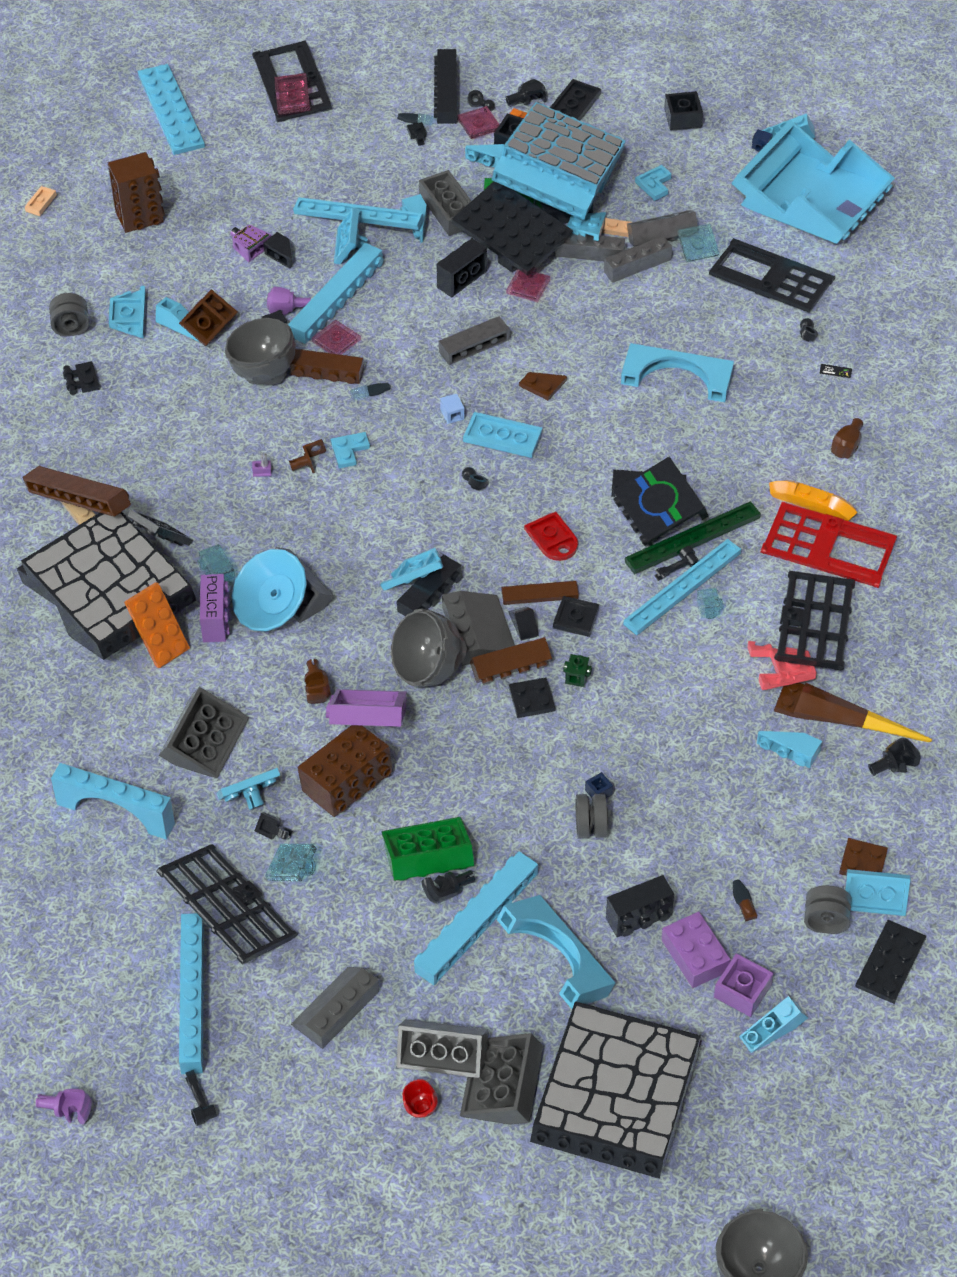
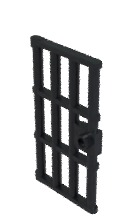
(801, 617)
(240, 896)

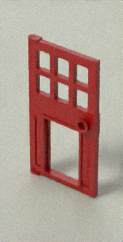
(825, 539)

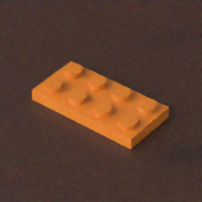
(157, 625)

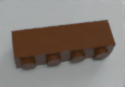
(327, 366)
(510, 660)

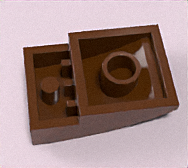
(208, 317)

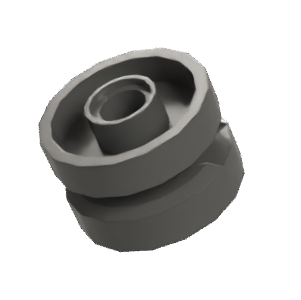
(68, 314)
(591, 815)
(827, 909)

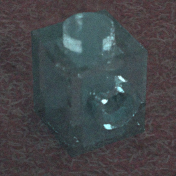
(709, 603)

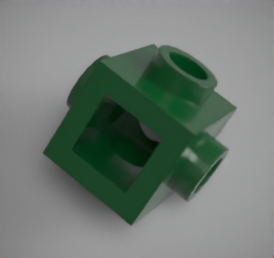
(577, 670)

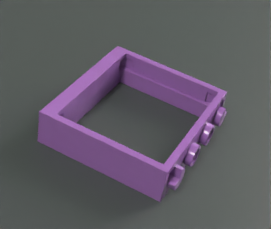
(367, 707)

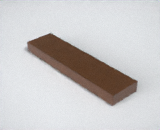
(539, 592)

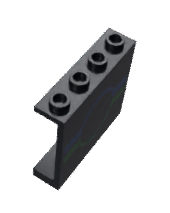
(658, 501)

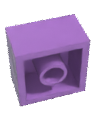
(743, 985)

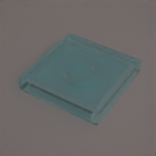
(698, 243)

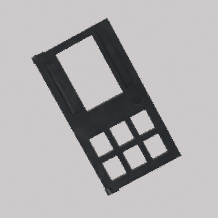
(308, 66)
(775, 277)

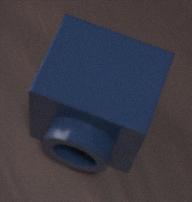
(760, 139)
(599, 784)

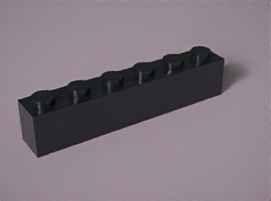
(446, 91)

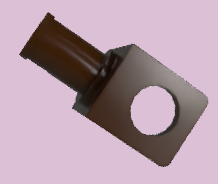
(303, 461)

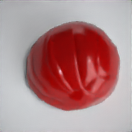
(419, 1098)

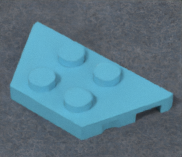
(590, 225)
(128, 312)
(414, 567)

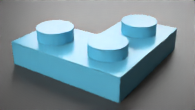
(652, 182)
(345, 446)

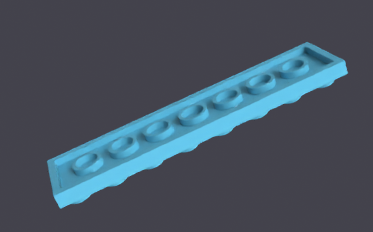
(171, 109)

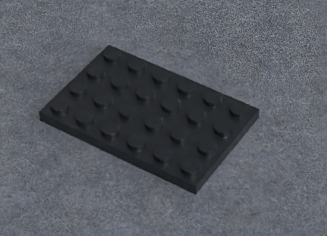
(512, 227)

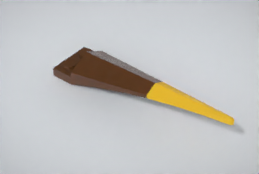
(815, 704)

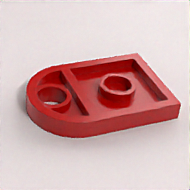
(551, 535)

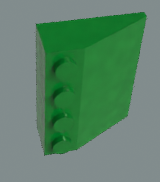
(428, 848)

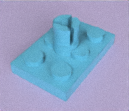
(347, 236)
(249, 788)
(878, 892)

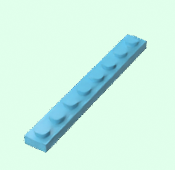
(367, 214)
(682, 587)

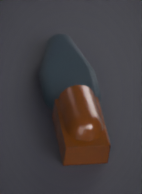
(744, 900)

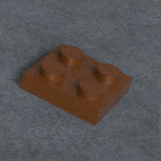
(863, 857)

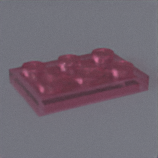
(292, 93)

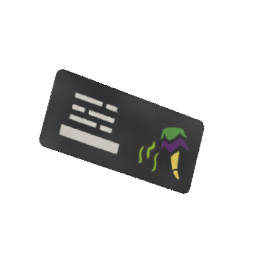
(835, 371)

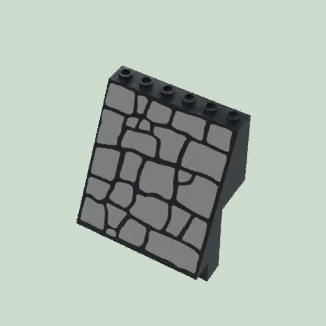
(94, 573)
(616, 1089)

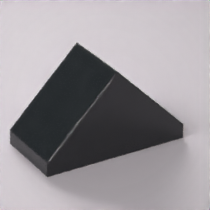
(524, 622)

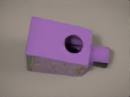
(249, 241)

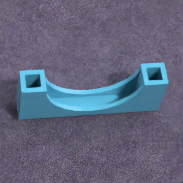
(646, 359)
(149, 807)
(537, 918)

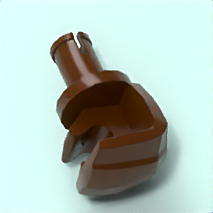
(847, 439)
(317, 683)

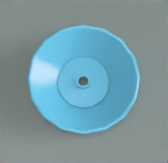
(259, 582)

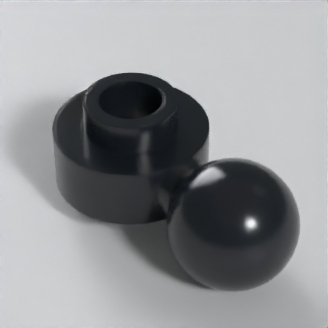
(481, 102)
(807, 331)
(476, 481)

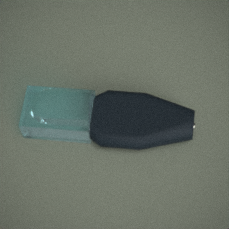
(416, 118)
(370, 390)

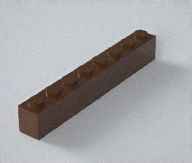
(77, 491)

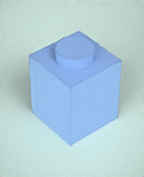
(452, 408)

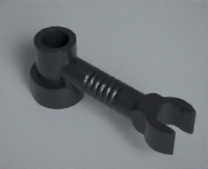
(688, 558)
(203, 1111)

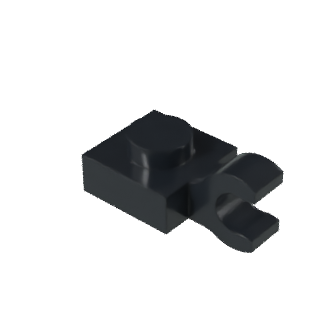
(417, 132)
(270, 827)

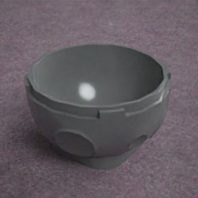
(261, 350)
(426, 648)
(761, 1241)

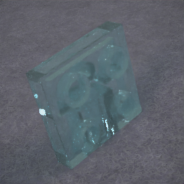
(292, 862)

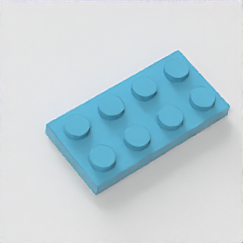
(502, 434)

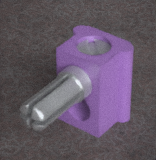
(262, 467)

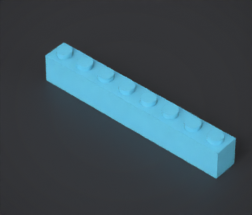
(336, 292)
(475, 918)
(191, 993)

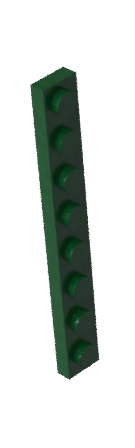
(692, 537)

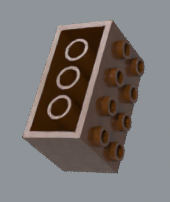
(136, 192)
(345, 769)

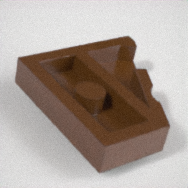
(542, 384)

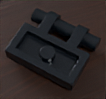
(86, 375)

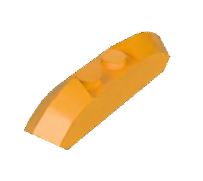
(812, 498)

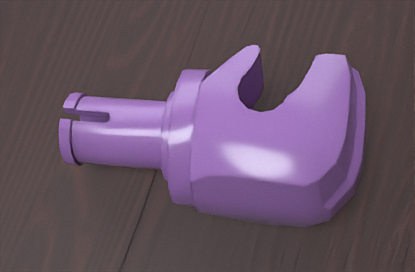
(284, 300)
(66, 1103)

